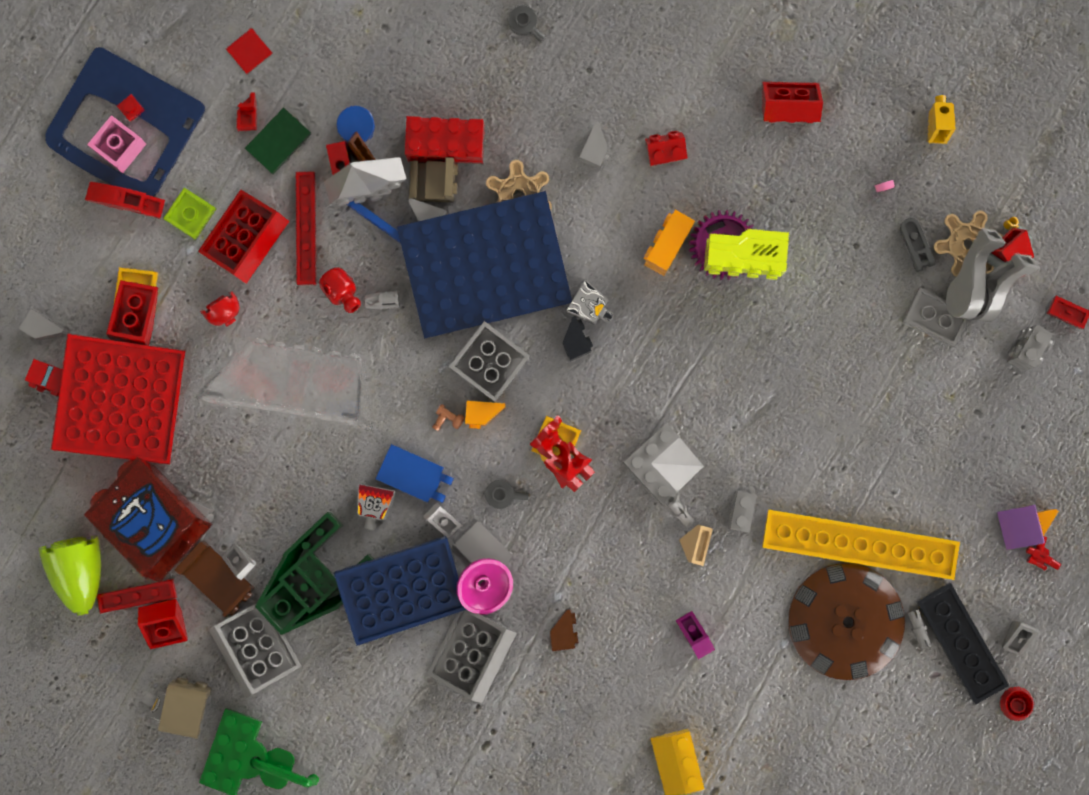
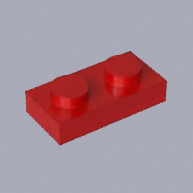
(1068, 312)

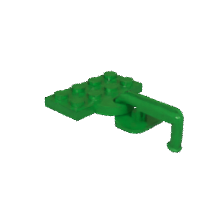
(235, 753)

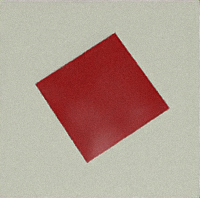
(249, 51)

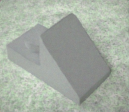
(442, 520)
(238, 561)

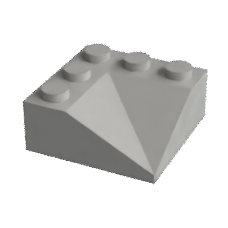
(365, 181)
(489, 362)
(663, 464)

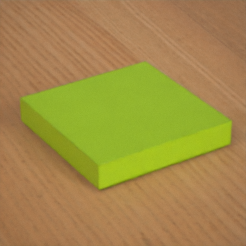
(189, 213)

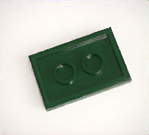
(278, 141)

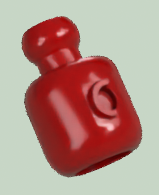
(340, 289)

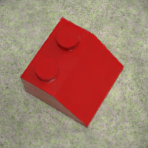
(162, 624)

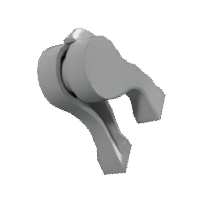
(981, 295)

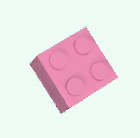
(117, 144)

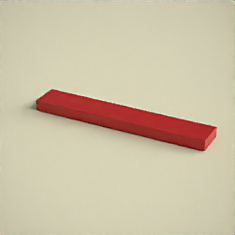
(306, 228)

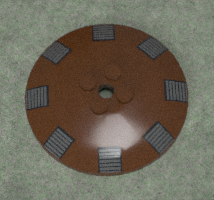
(818, 618)

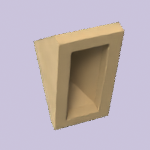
(696, 544)

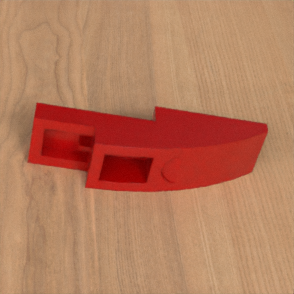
(125, 199)

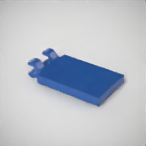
(412, 474)

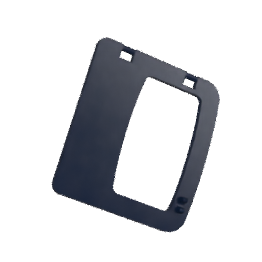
(114, 80)

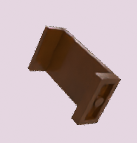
(215, 579)

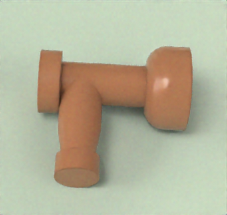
(443, 414)

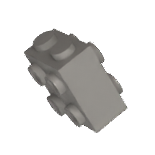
(1030, 347)

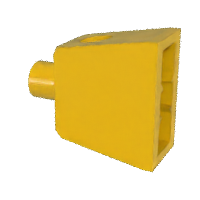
(941, 121)

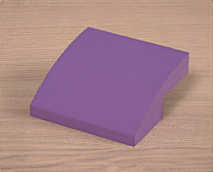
(1021, 527)

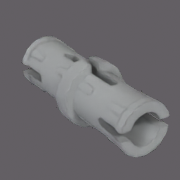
(679, 510)
(919, 629)

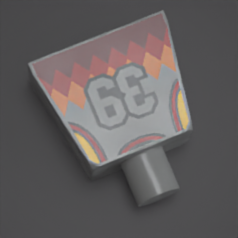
(374, 504)

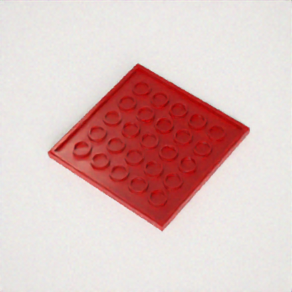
(117, 399)

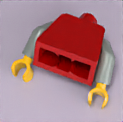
(1016, 240)

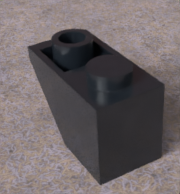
(575, 342)

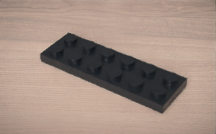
(962, 643)

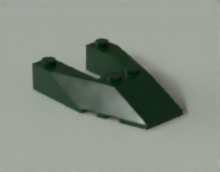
(301, 583)

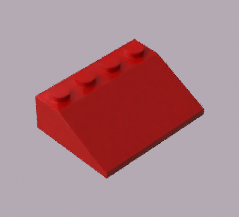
(243, 236)

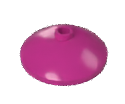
(491, 593)

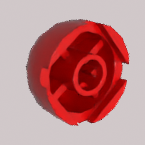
(222, 310)

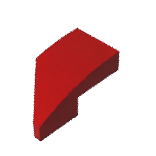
(247, 114)

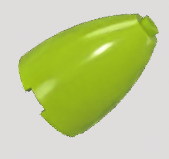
(74, 571)

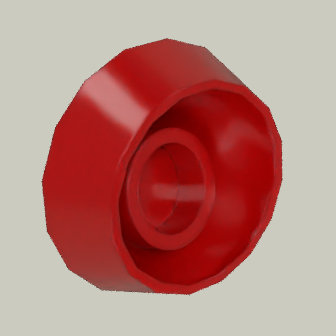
(1022, 705)

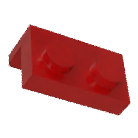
(666, 148)

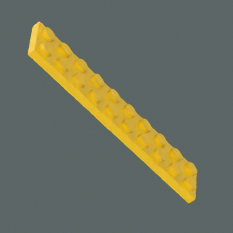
(861, 544)

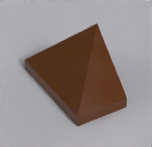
(359, 149)

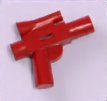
(1041, 556)

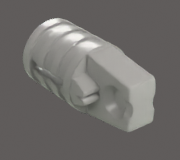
(383, 300)

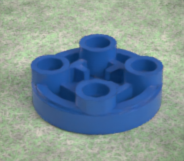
(355, 120)

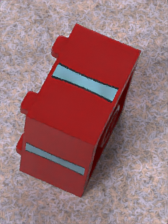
(44, 377)

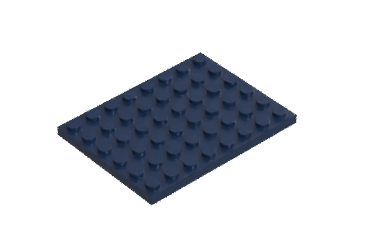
(484, 264)

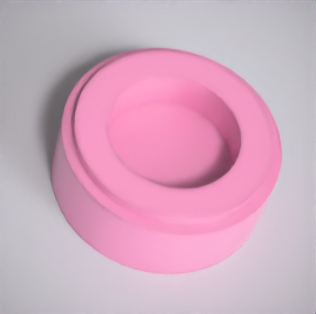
(884, 186)

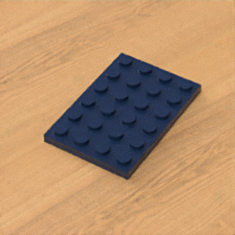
(399, 590)

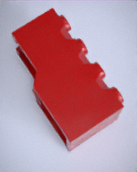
(444, 138)

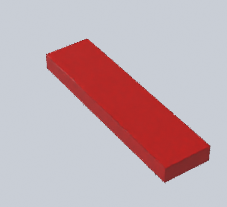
(136, 596)

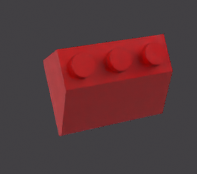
(791, 102)

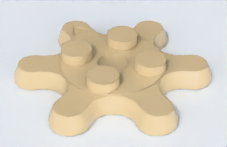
(517, 182)
(958, 234)

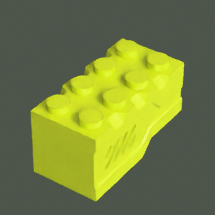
(750, 253)

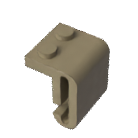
(433, 181)
(184, 707)

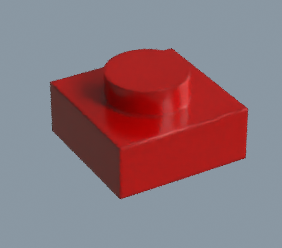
(130, 108)

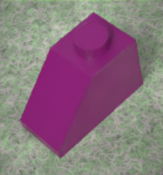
(695, 635)

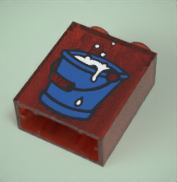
(147, 519)

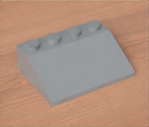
(254, 650)
(471, 654)

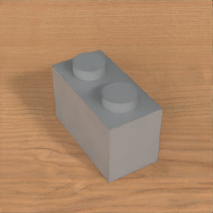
(742, 511)

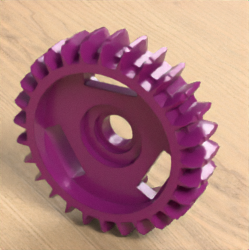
(733, 226)

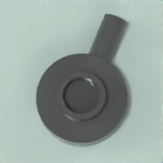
(524, 21)
(501, 494)

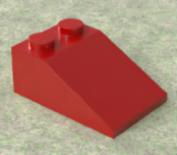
(133, 313)

